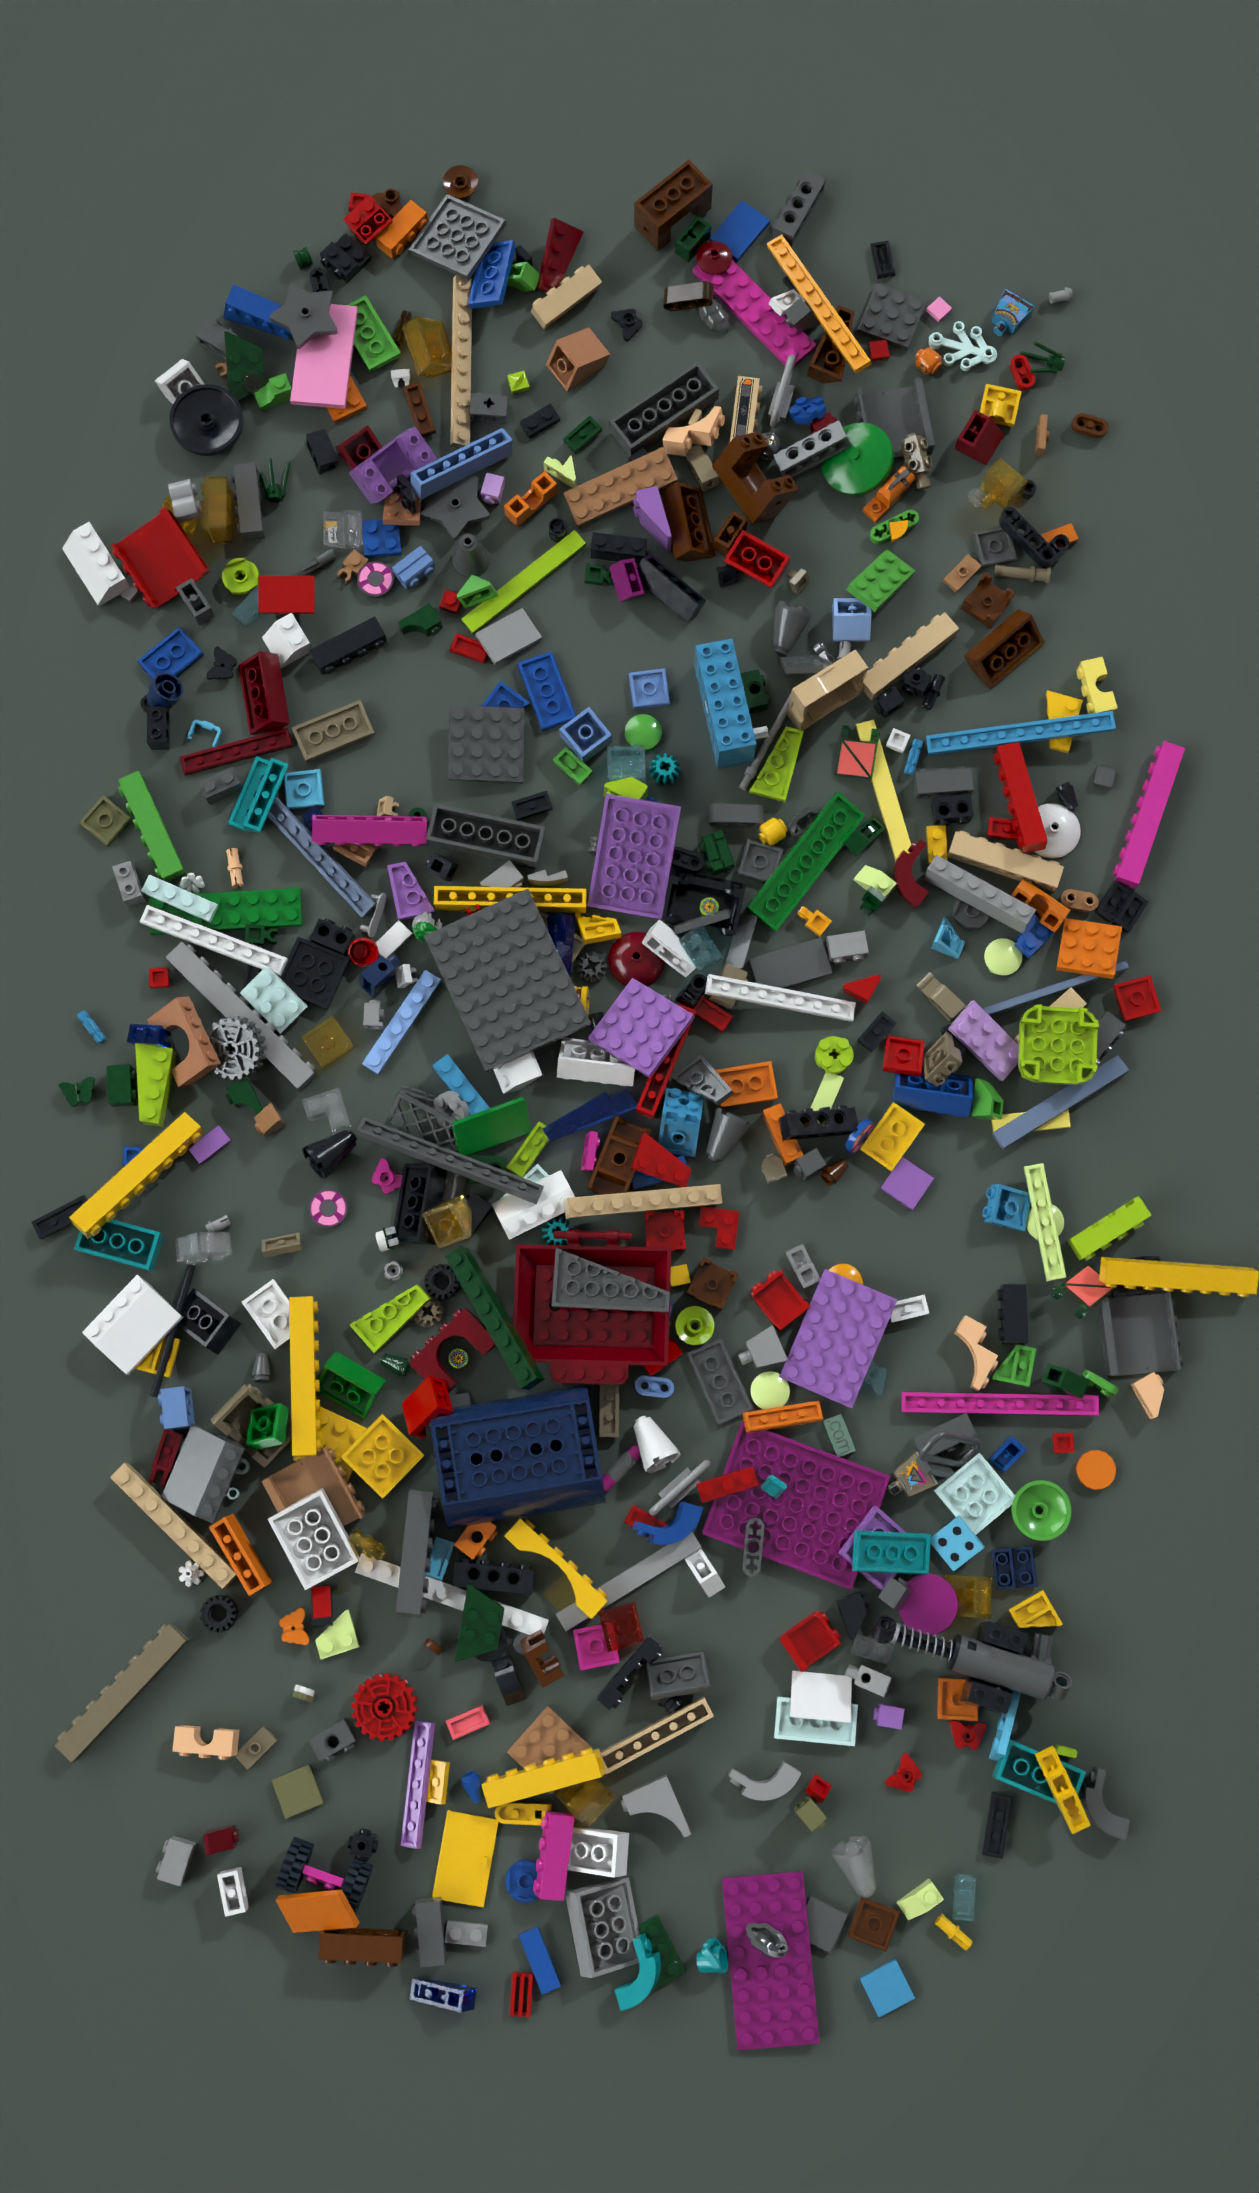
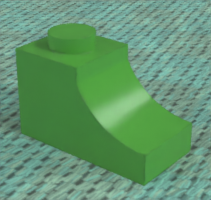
(523, 277)
(274, 392)

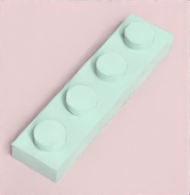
(179, 898)

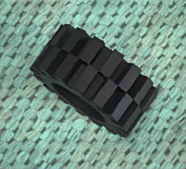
(430, 1282)
(206, 1613)

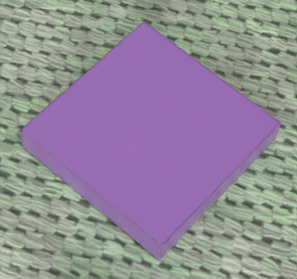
(907, 1183)

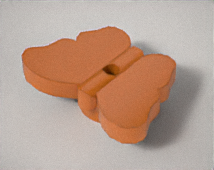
(298, 1635)

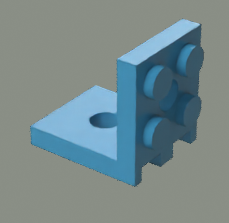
(681, 1116)

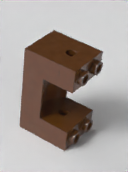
(670, 201)
(755, 494)

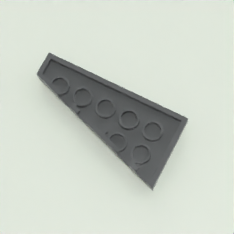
(593, 1286)

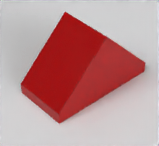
(863, 988)

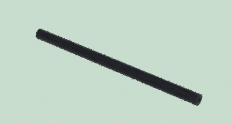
(171, 1335)

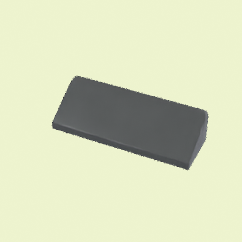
(741, 941)

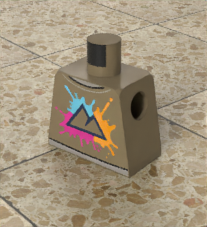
(911, 1478)

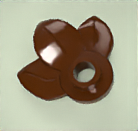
(391, 207)

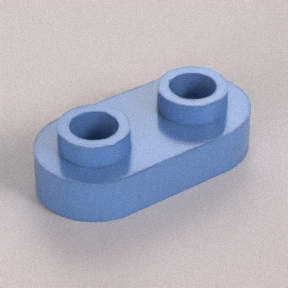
(654, 1386)

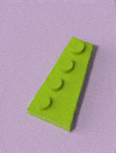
(777, 772)
(384, 1322)

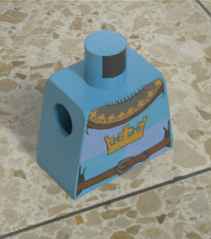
(1011, 313)

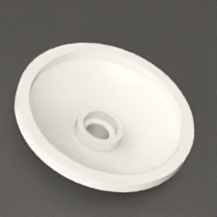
(1064, 838)

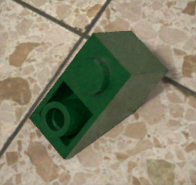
(1064, 1381)

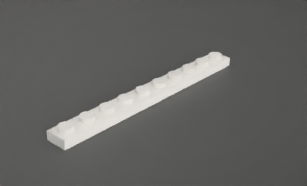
(449, 1595)

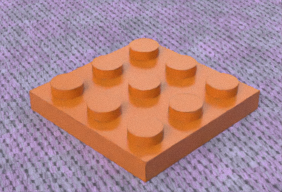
(1089, 948)

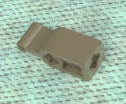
(702, 468)
(941, 997)

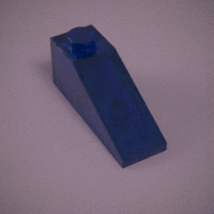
(443, 1994)

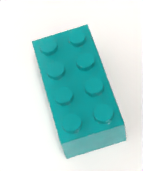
(123, 1244)
(1022, 1771)

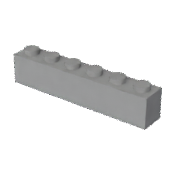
(979, 894)

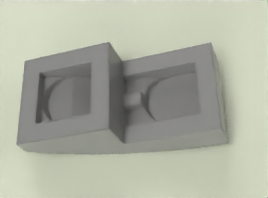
(541, 879)
(802, 1266)

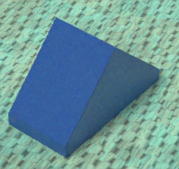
(1007, 1453)

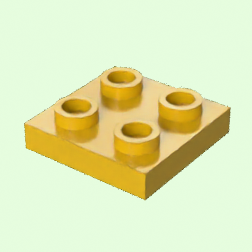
(1000, 404)

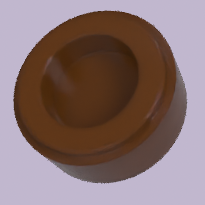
(433, 1646)

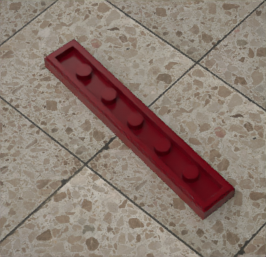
(236, 751)

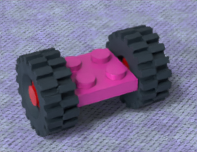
(295, 1868)

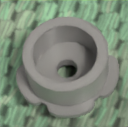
(388, 1270)

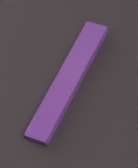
(417, 1784)

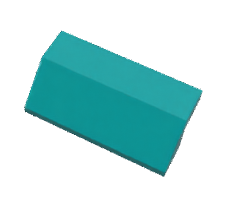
(258, 794)

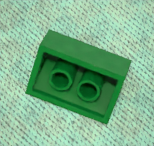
(350, 1385)

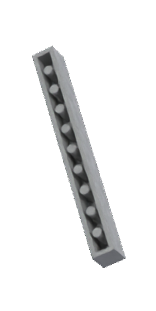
(230, 1005)

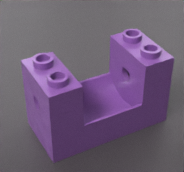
(400, 456)

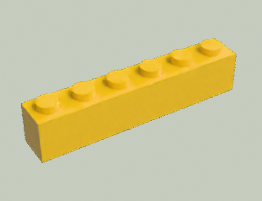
(544, 1777)

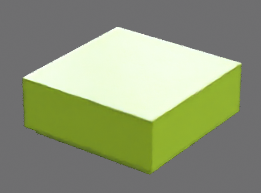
(1066, 1751)

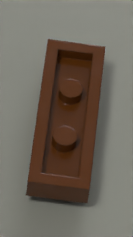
(419, 409)

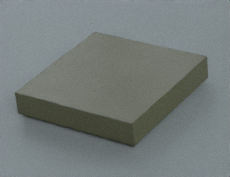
(105, 821)
(297, 1791)

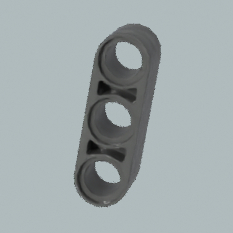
(736, 815)

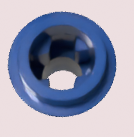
(472, 1784)

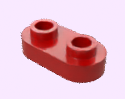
(1023, 373)

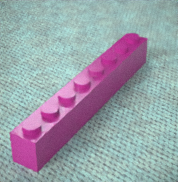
(1149, 814)

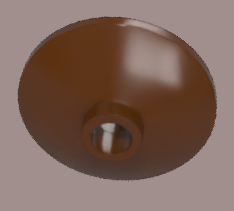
(460, 175)

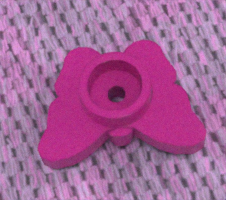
(383, 1171)

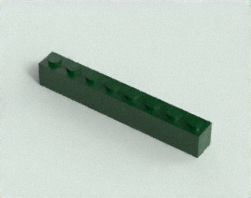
(494, 1318)

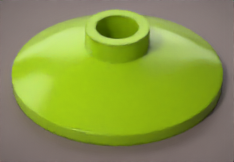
(694, 1315)

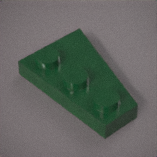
(670, 1961)

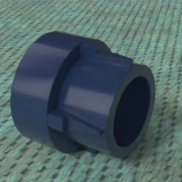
(164, 691)

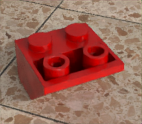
(367, 220)

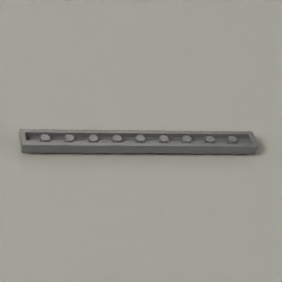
(450, 1160)

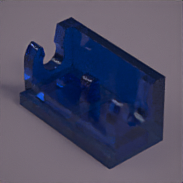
(148, 1035)

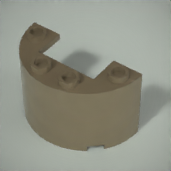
(235, 1419)

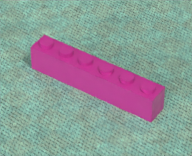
(369, 829)

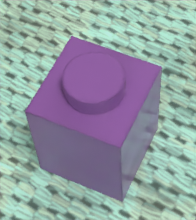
(888, 1716)

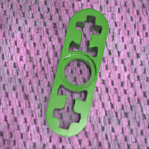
(885, 525)

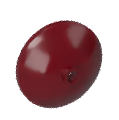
(625, 967)

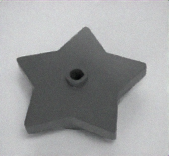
(305, 315)
(458, 517)

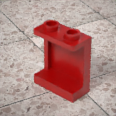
(779, 1300)
(425, 1404)
(810, 1639)

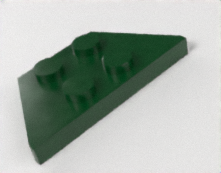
(241, 359)
(479, 1625)

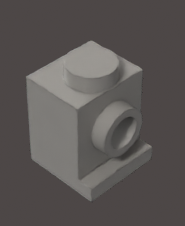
(373, 1015)

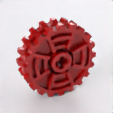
(376, 1720)

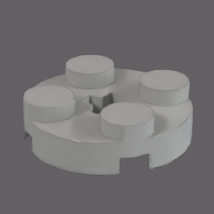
(450, 1100)

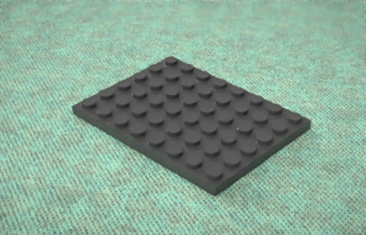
(507, 980)

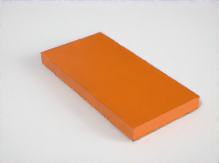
(317, 1911)

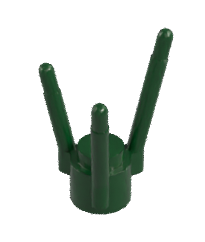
(1055, 362)
(275, 492)

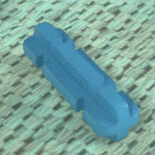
(913, 757)
(91, 1027)

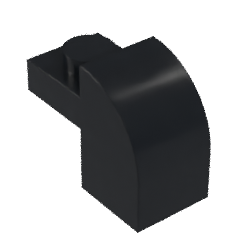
(508, 1680)

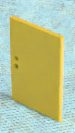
(462, 1863)

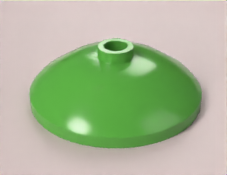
(1054, 1515)

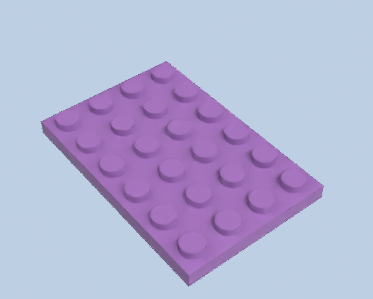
(634, 856)
(838, 1338)

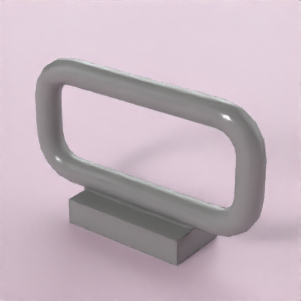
(782, 395)
(679, 1487)

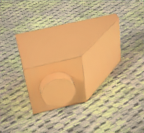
(1149, 1393)

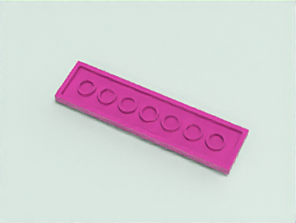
(751, 307)

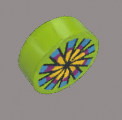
(708, 906)
(458, 1358)

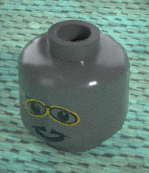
(774, 445)

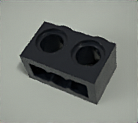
(158, 728)
(951, 804)
(330, 940)

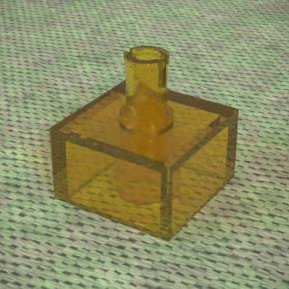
(1002, 485)

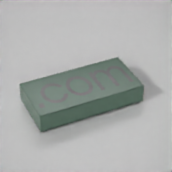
(839, 1435)

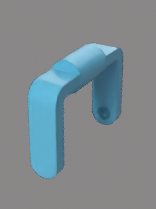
(207, 725)

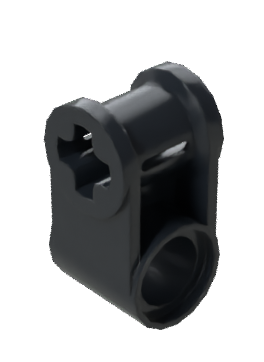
(690, 994)

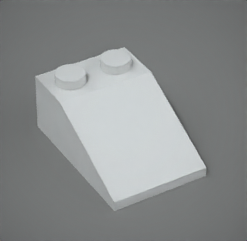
(599, 1852)

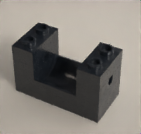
(985, 1694)

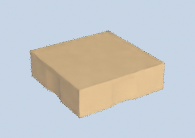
(827, 690)

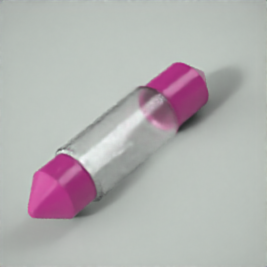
(621, 1467)

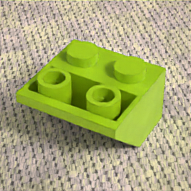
(627, 787)

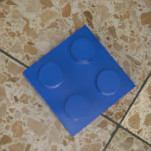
(380, 539)

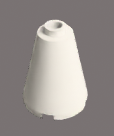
(653, 1445)

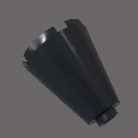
(329, 1152)

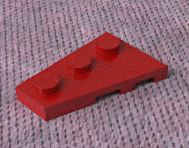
(659, 1163)

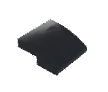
(1121, 906)

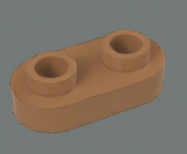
(1079, 902)

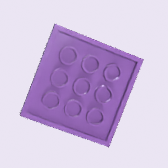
(641, 1027)

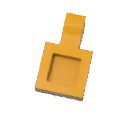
(816, 922)

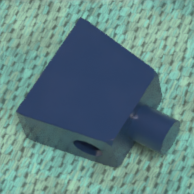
(379, 975)

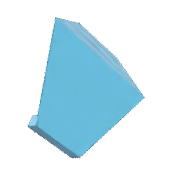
(947, 940)

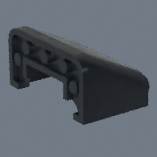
(689, 889)

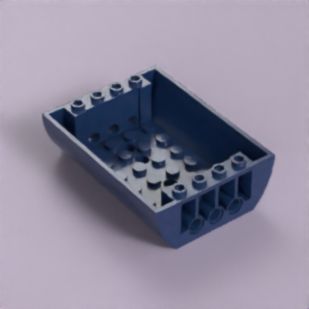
(520, 1481)

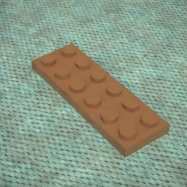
(619, 486)

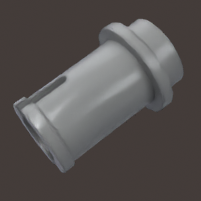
(1062, 295)
(843, 649)
(218, 1224)

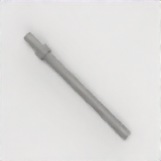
(751, 771)

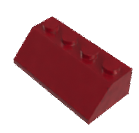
(263, 693)

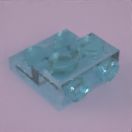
(626, 762)

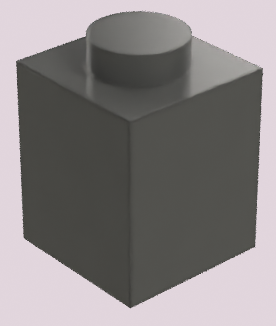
(895, 1593)

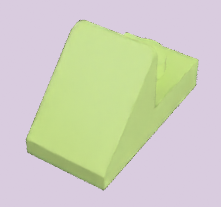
(563, 473)

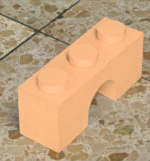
(188, 1741)

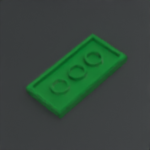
(491, 1127)

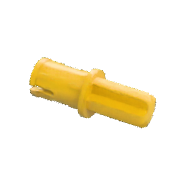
(953, 1932)

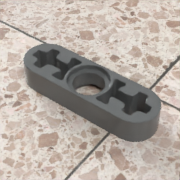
(750, 1531)

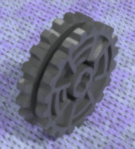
(237, 1047)

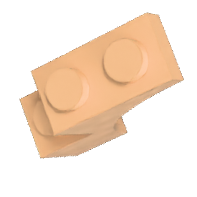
(704, 432)
(984, 1360)

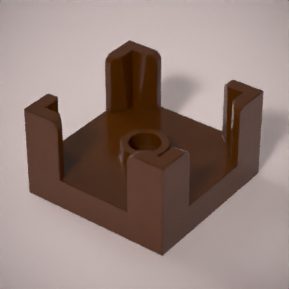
(987, 601)
(712, 1284)
(533, 1648)

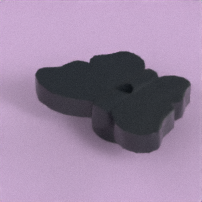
(630, 327)
(222, 658)

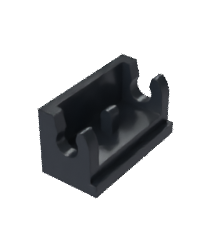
(321, 451)

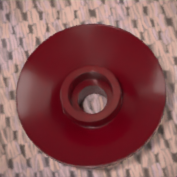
(714, 264)

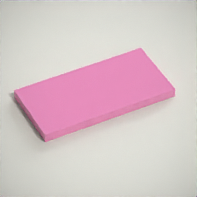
(325, 363)

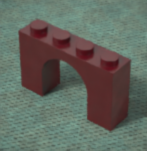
(464, 1324)

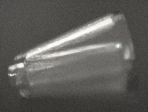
(857, 1864)

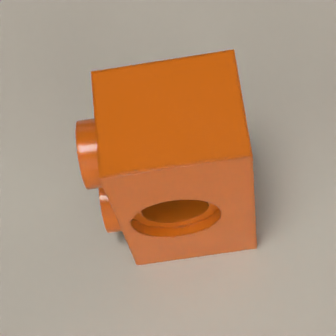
(471, 1548)

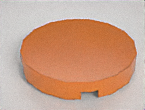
(1095, 1469)

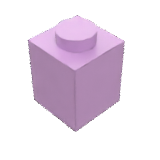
(492, 489)

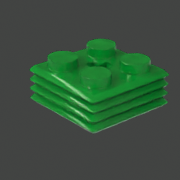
(267, 1426)

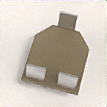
(773, 1168)

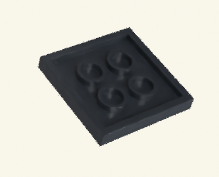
(314, 972)

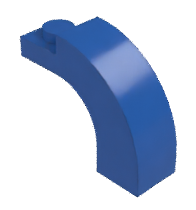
(678, 1529)

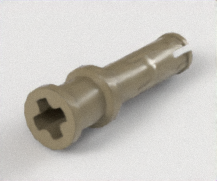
(1031, 573)

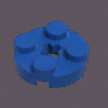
(807, 409)

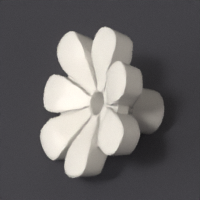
(192, 883)
(194, 1572)

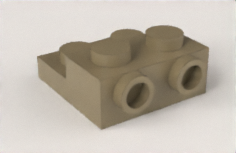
(941, 1060)

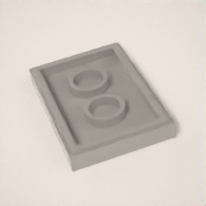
(508, 636)

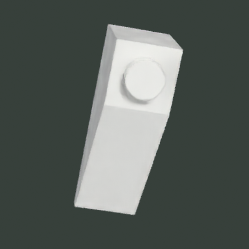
(666, 945)

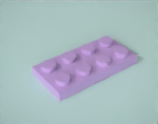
(986, 1040)

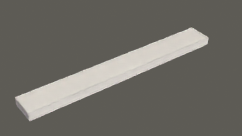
(213, 940)
(780, 998)

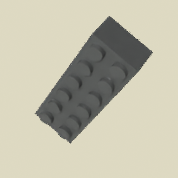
(664, 408)
(486, 836)
(415, 1552)

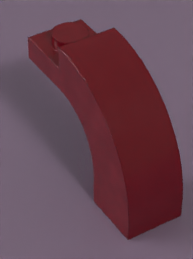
(906, 886)

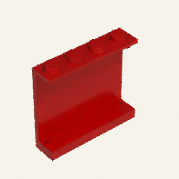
(160, 558)

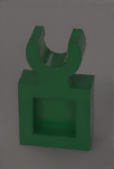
(596, 575)
(872, 900)
(257, 934)

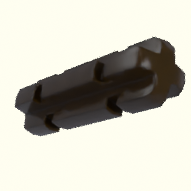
(398, 336)

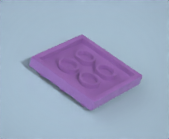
(874, 1521)

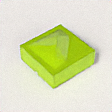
(518, 382)

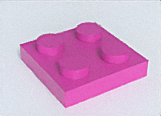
(592, 1648)

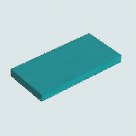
(891, 1552)

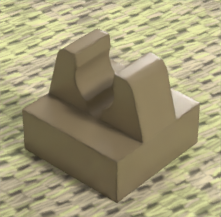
(798, 580)

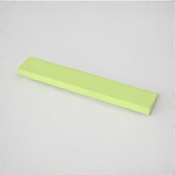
(1044, 1222)

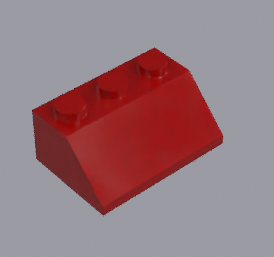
(757, 559)

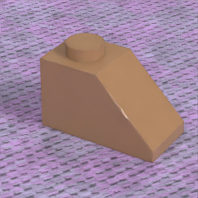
(268, 1121)

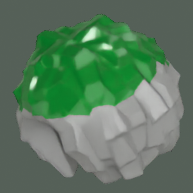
(424, 924)

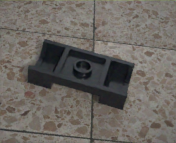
(611, 1694)

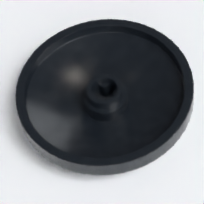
(206, 420)

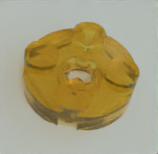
(371, 1547)

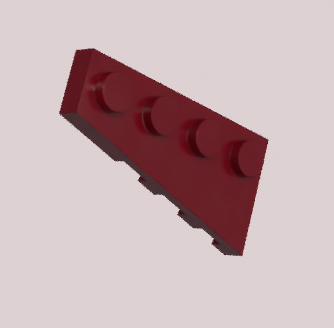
(558, 252)

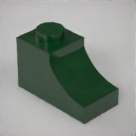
(423, 620)
(864, 835)
(243, 1094)

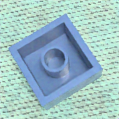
(585, 735)
(176, 1408)

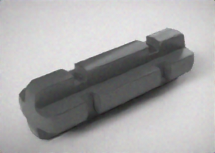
(419, 1095)

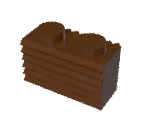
(729, 533)

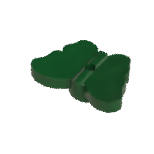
(71, 1091)

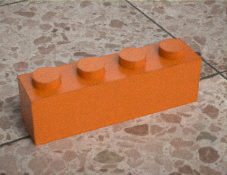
(241, 1554)

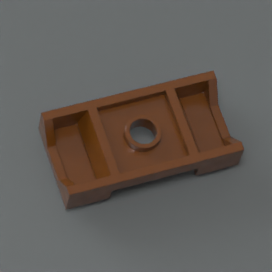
(608, 1175)

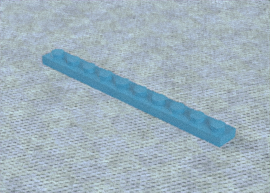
(1020, 733)

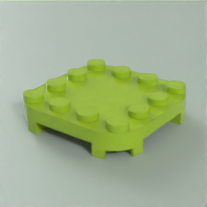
(1058, 1045)

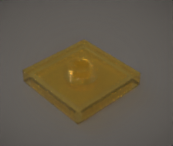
(327, 1042)

